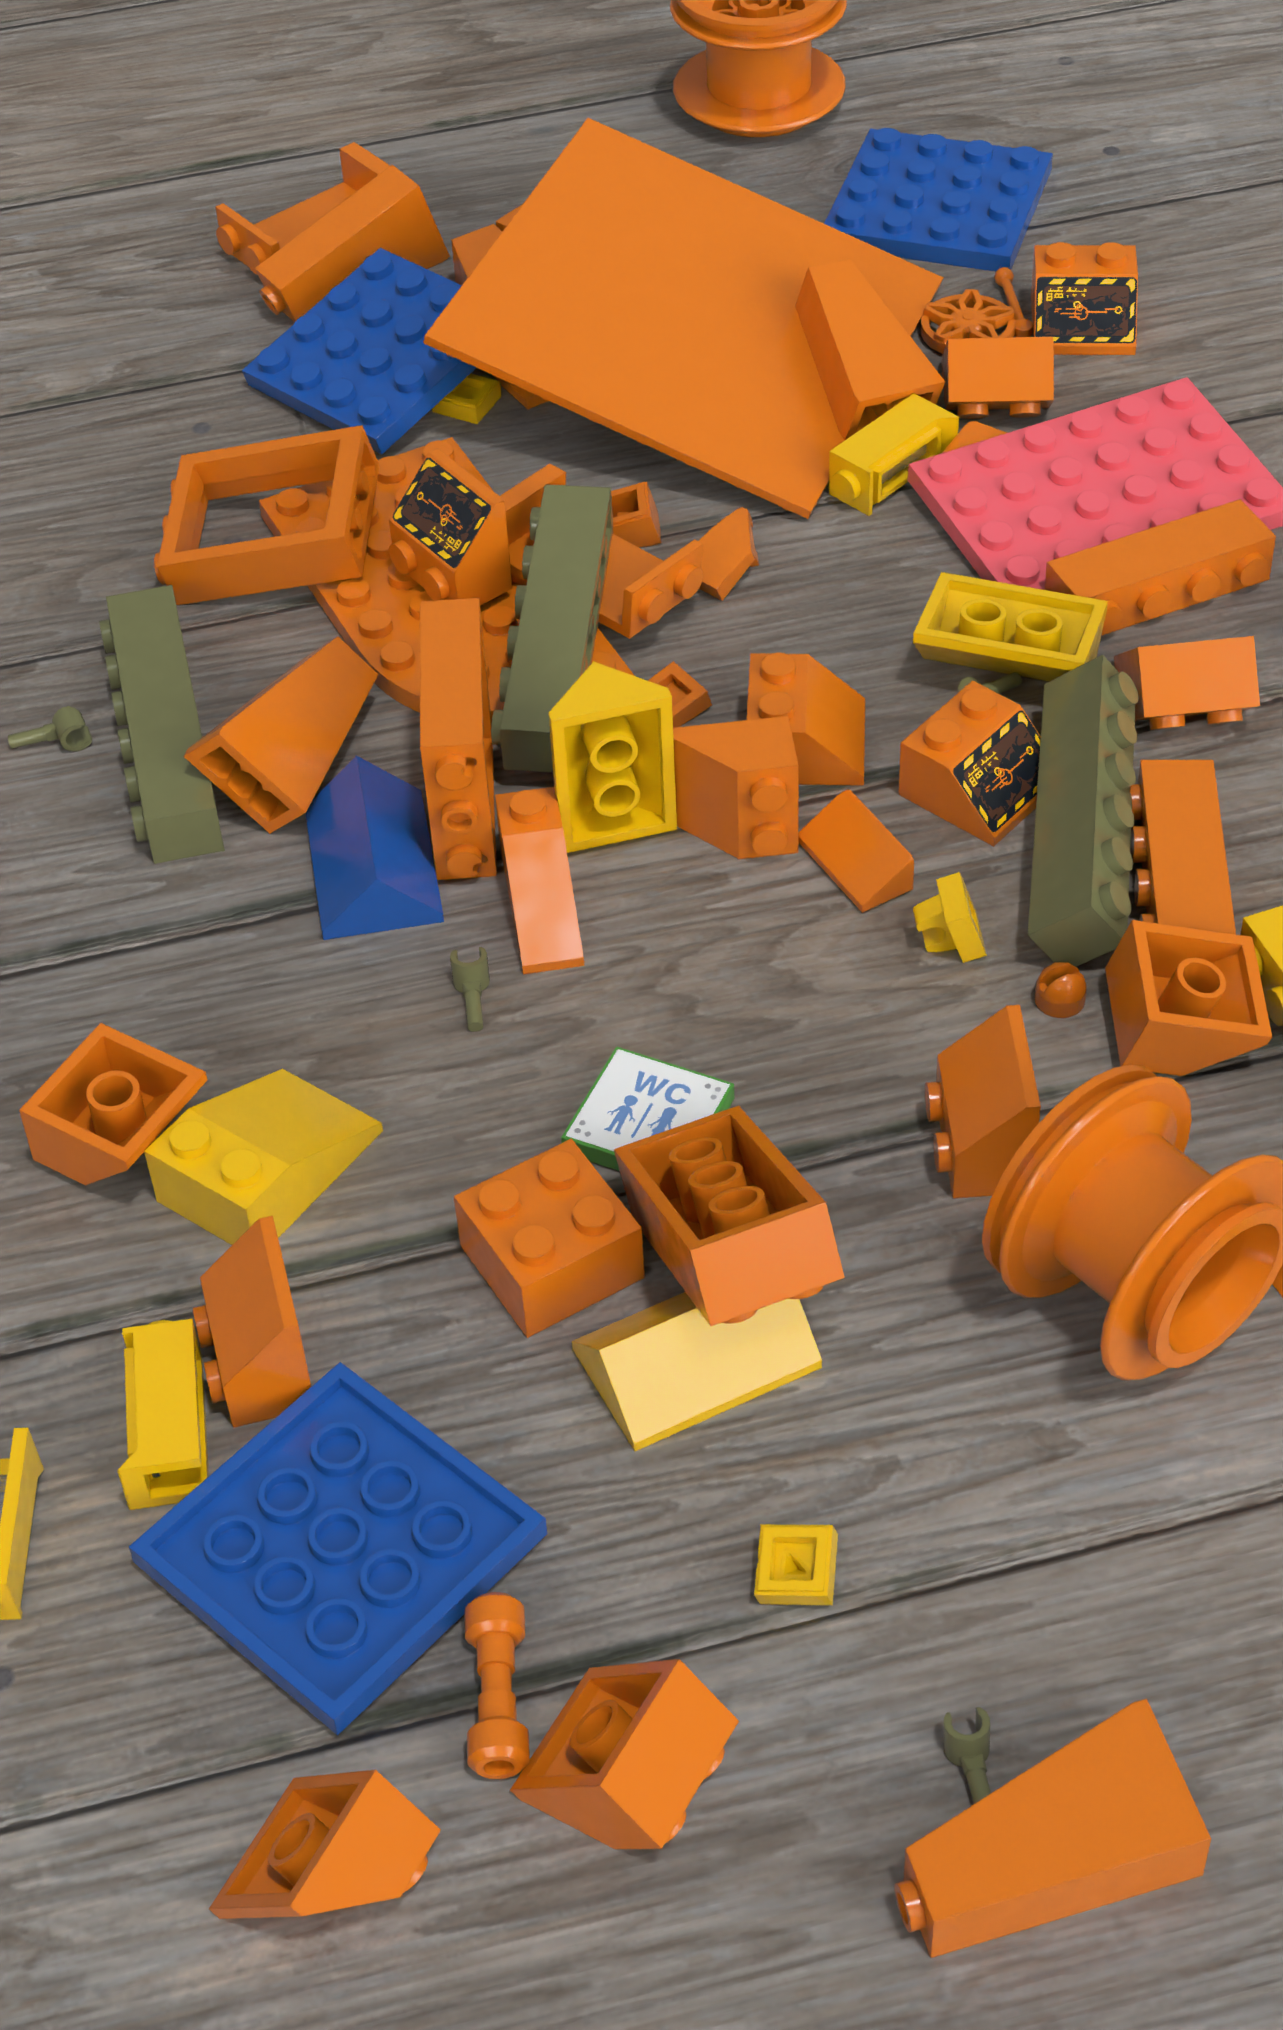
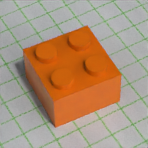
(550, 1237)

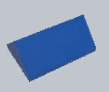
(371, 854)

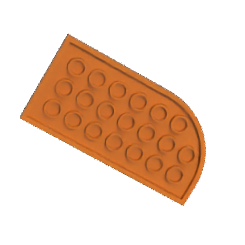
(382, 608)

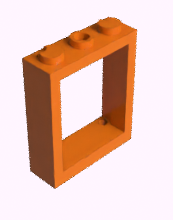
(278, 560)
(457, 739)

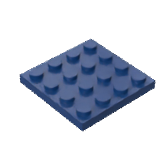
(941, 198)
(364, 352)
(338, 1545)

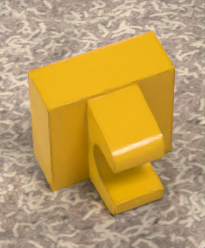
(950, 920)

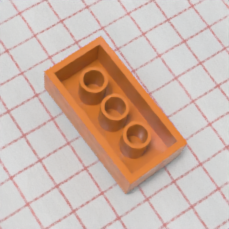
(729, 1216)

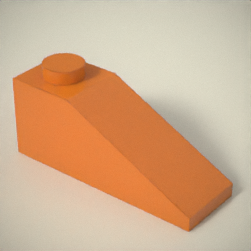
(539, 880)

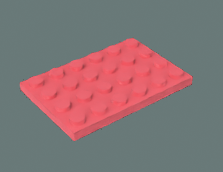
(1091, 481)

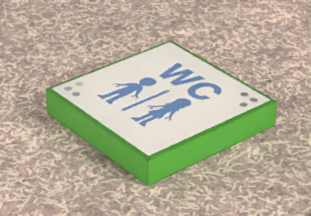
(640, 1099)

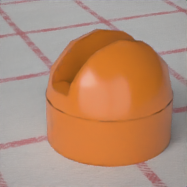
(1060, 990)

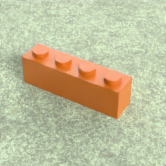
(1169, 565)
(1180, 846)

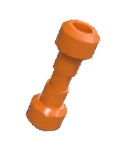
(497, 1741)

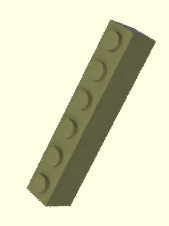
(556, 618)
(162, 723)
(1084, 814)

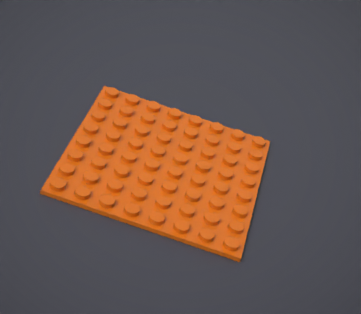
(669, 312)

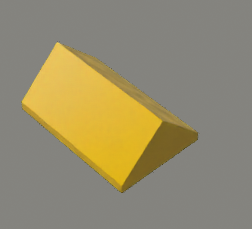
(1008, 627)
(613, 759)
(675, 1370)

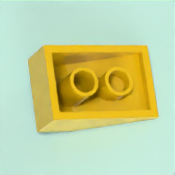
(256, 1154)

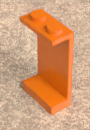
(259, 241)
(636, 583)

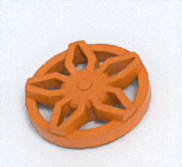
(965, 317)

